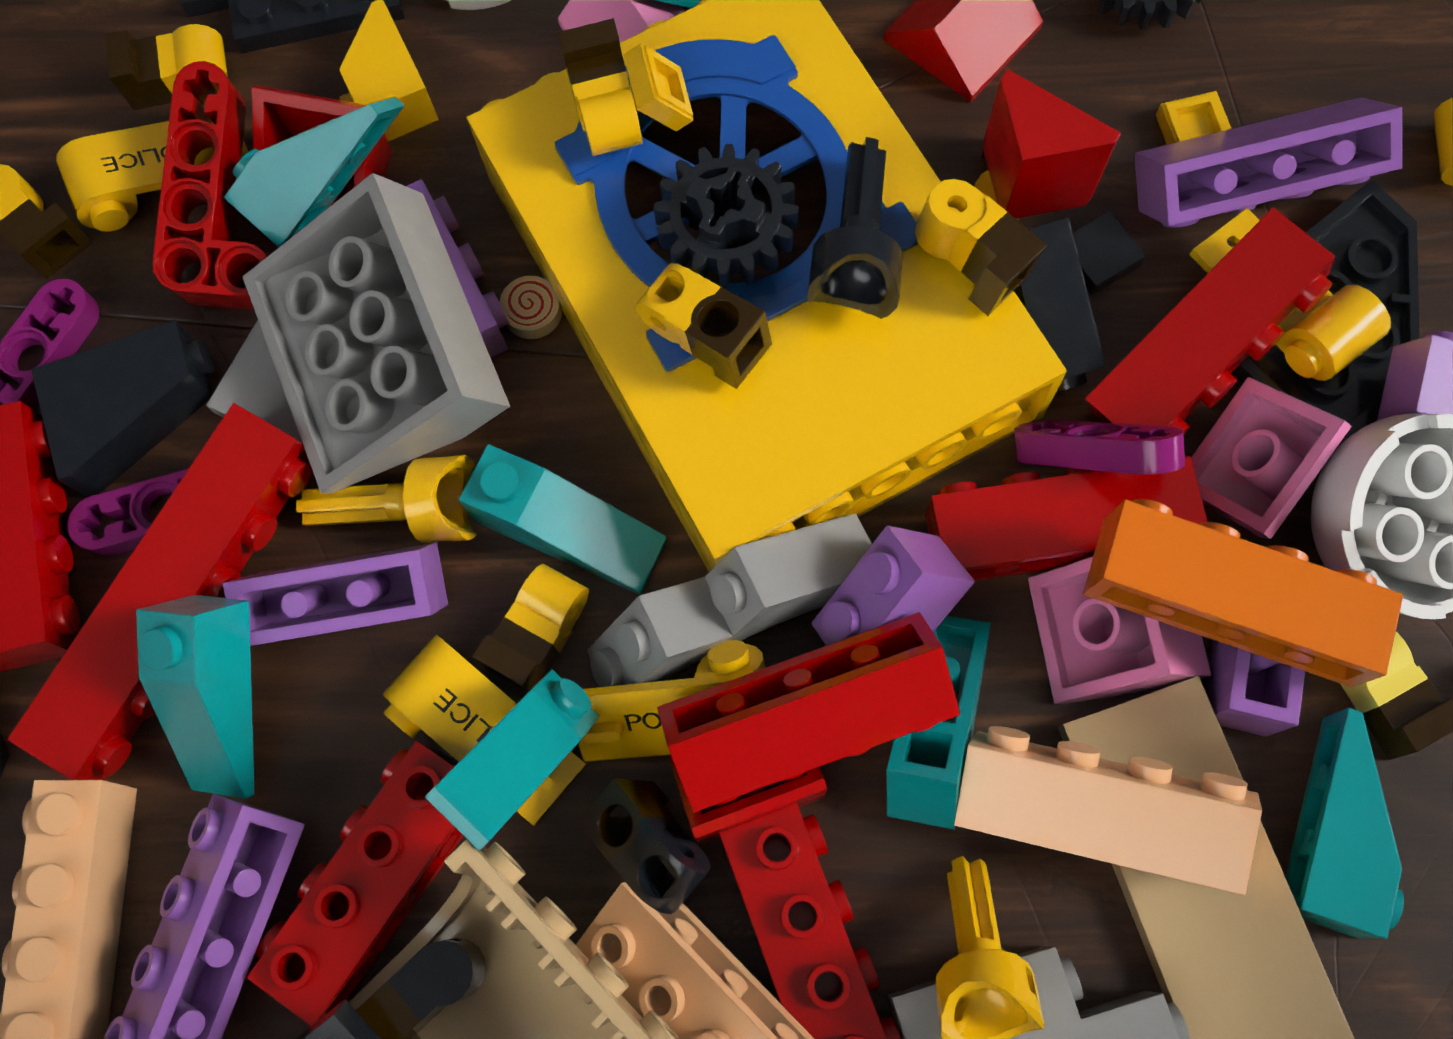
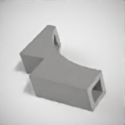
(738, 598)
(1058, 985)

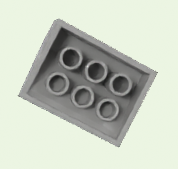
(373, 336)

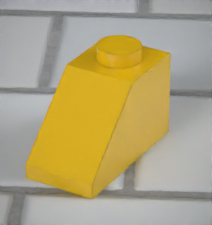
(382, 69)

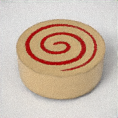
(531, 307)

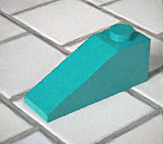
(303, 175)
(560, 520)
(199, 684)
(514, 758)
(929, 764)
(1344, 846)

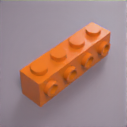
(1244, 593)

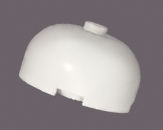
(1390, 509)

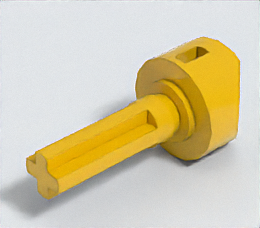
(425, 500)
(983, 987)

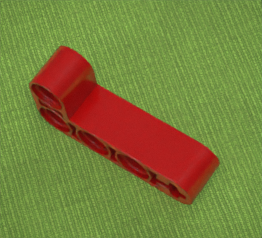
(193, 185)

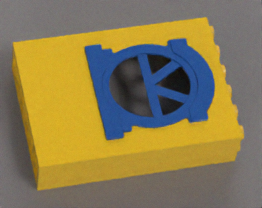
(841, 400)

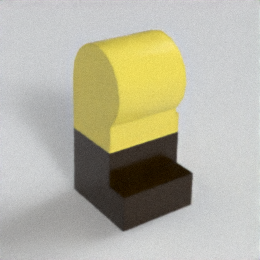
(1402, 706)

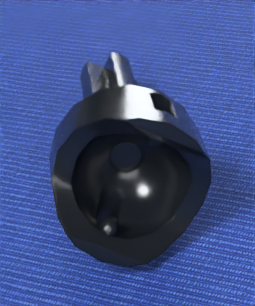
(857, 261)

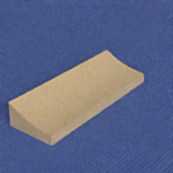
(1220, 956)

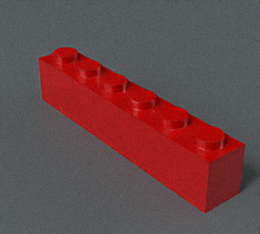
(193, 546)

